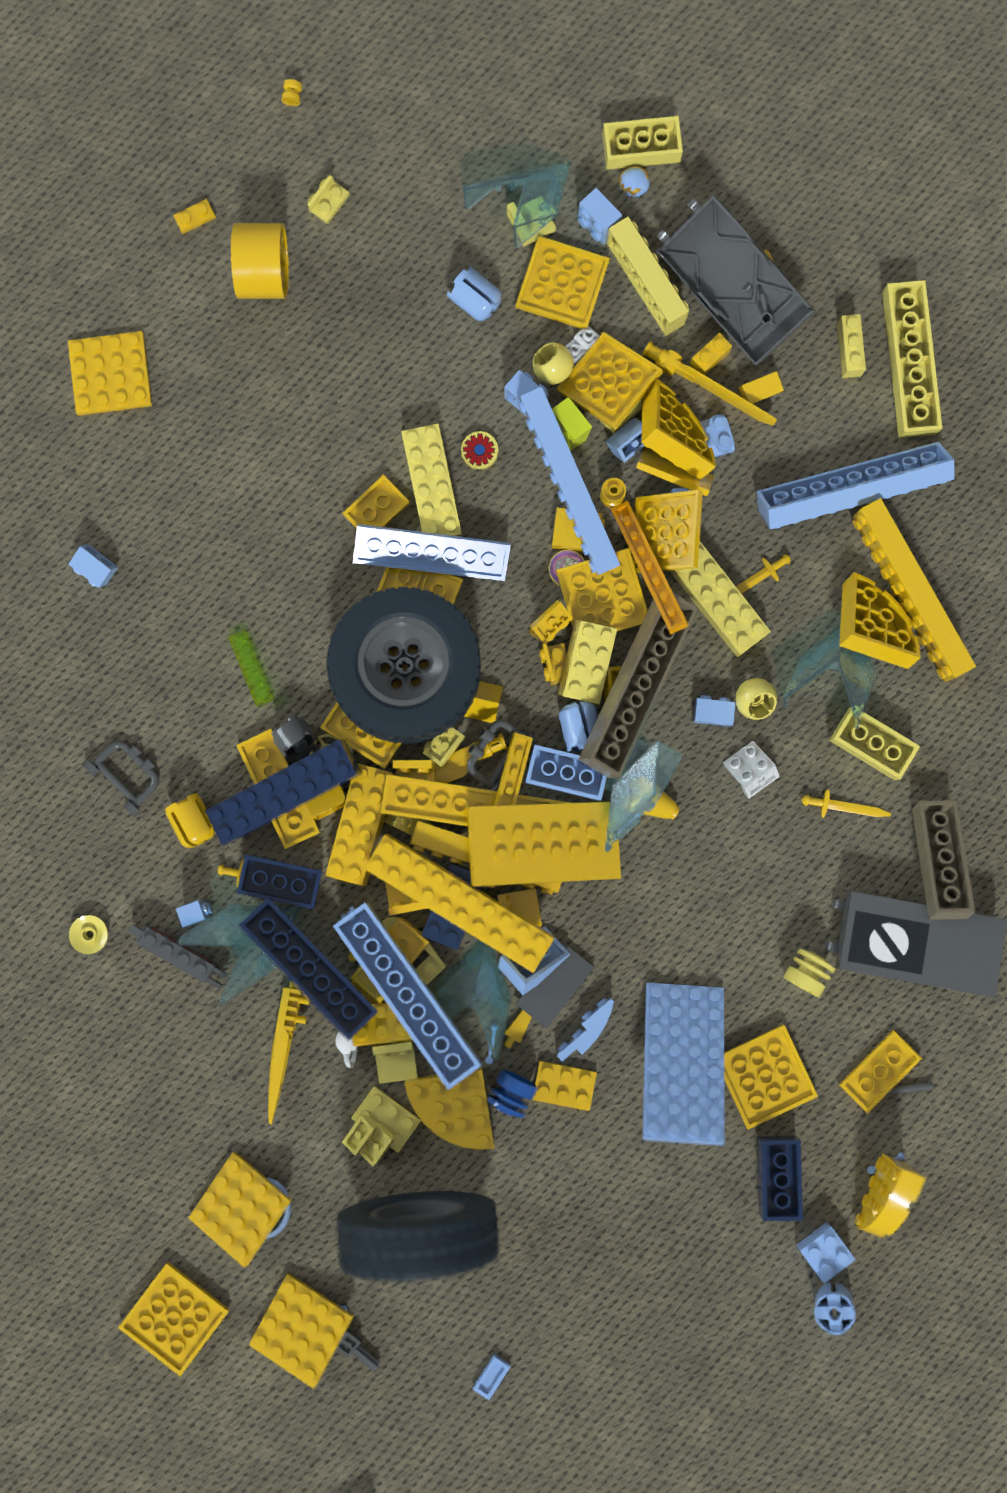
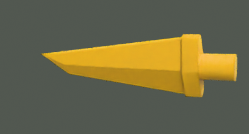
(517, 1029)

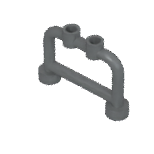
(477, 752)
(134, 753)

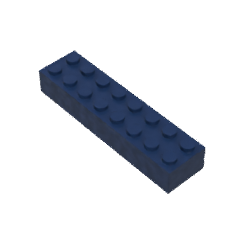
(283, 792)
(308, 969)

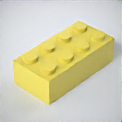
(642, 142)
(587, 661)
(875, 744)

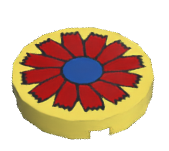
(479, 450)

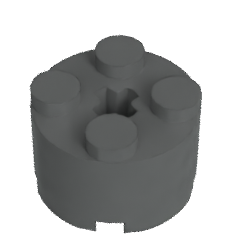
(294, 738)

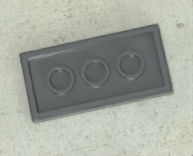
(556, 989)

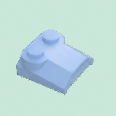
(719, 435)

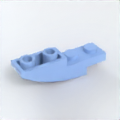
(593, 1023)

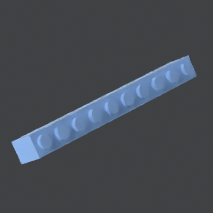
(569, 481)

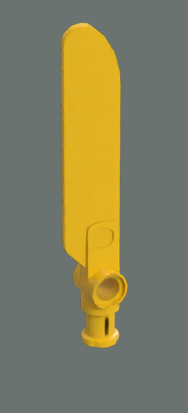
(670, 362)
(457, 763)

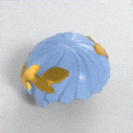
(634, 181)

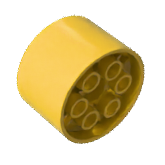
(259, 260)

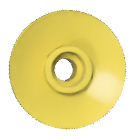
(79, 938)

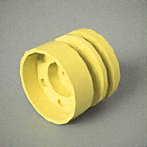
(809, 972)

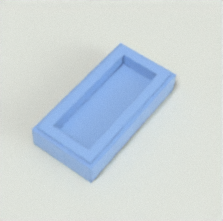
(491, 1376)

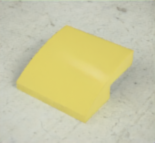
(368, 1139)

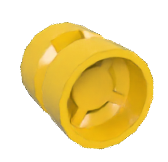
(612, 492)

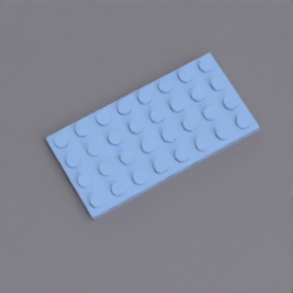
(684, 1064)

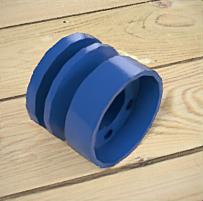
(512, 1093)

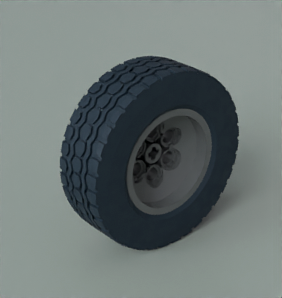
(400, 621)
(417, 1236)

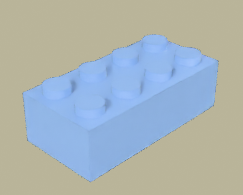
(564, 773)

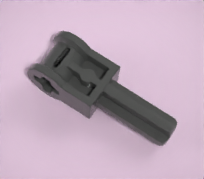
(351, 1345)

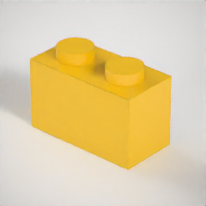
(711, 354)

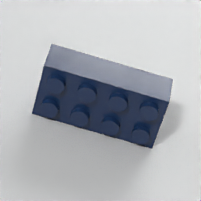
(279, 881)
(441, 929)
(780, 1178)

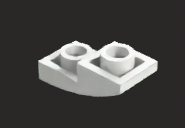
(581, 343)

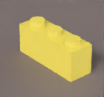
(851, 346)

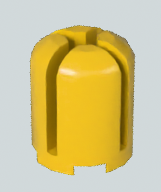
(190, 821)

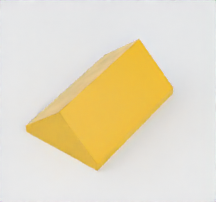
(485, 703)

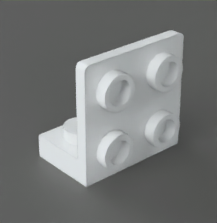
(752, 769)

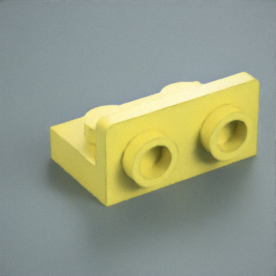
(327, 199)
(443, 746)

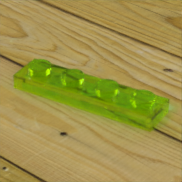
(251, 668)

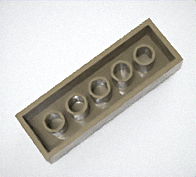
(943, 860)

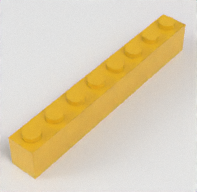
(456, 848)

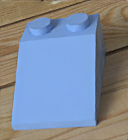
(526, 980)

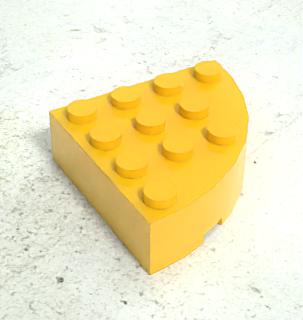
(675, 432)
(876, 624)
(454, 1114)
(889, 1196)

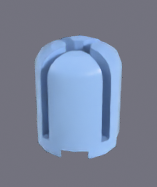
(475, 294)
(577, 724)
(842, 1301)

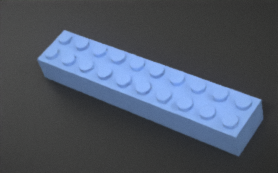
(855, 485)
(407, 995)

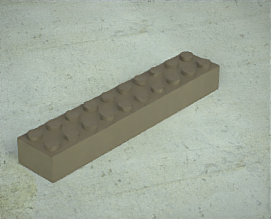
(634, 692)

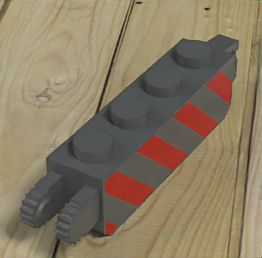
(177, 955)

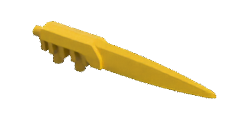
(283, 1037)

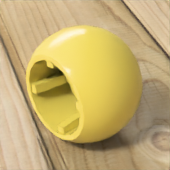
(552, 363)
(756, 698)

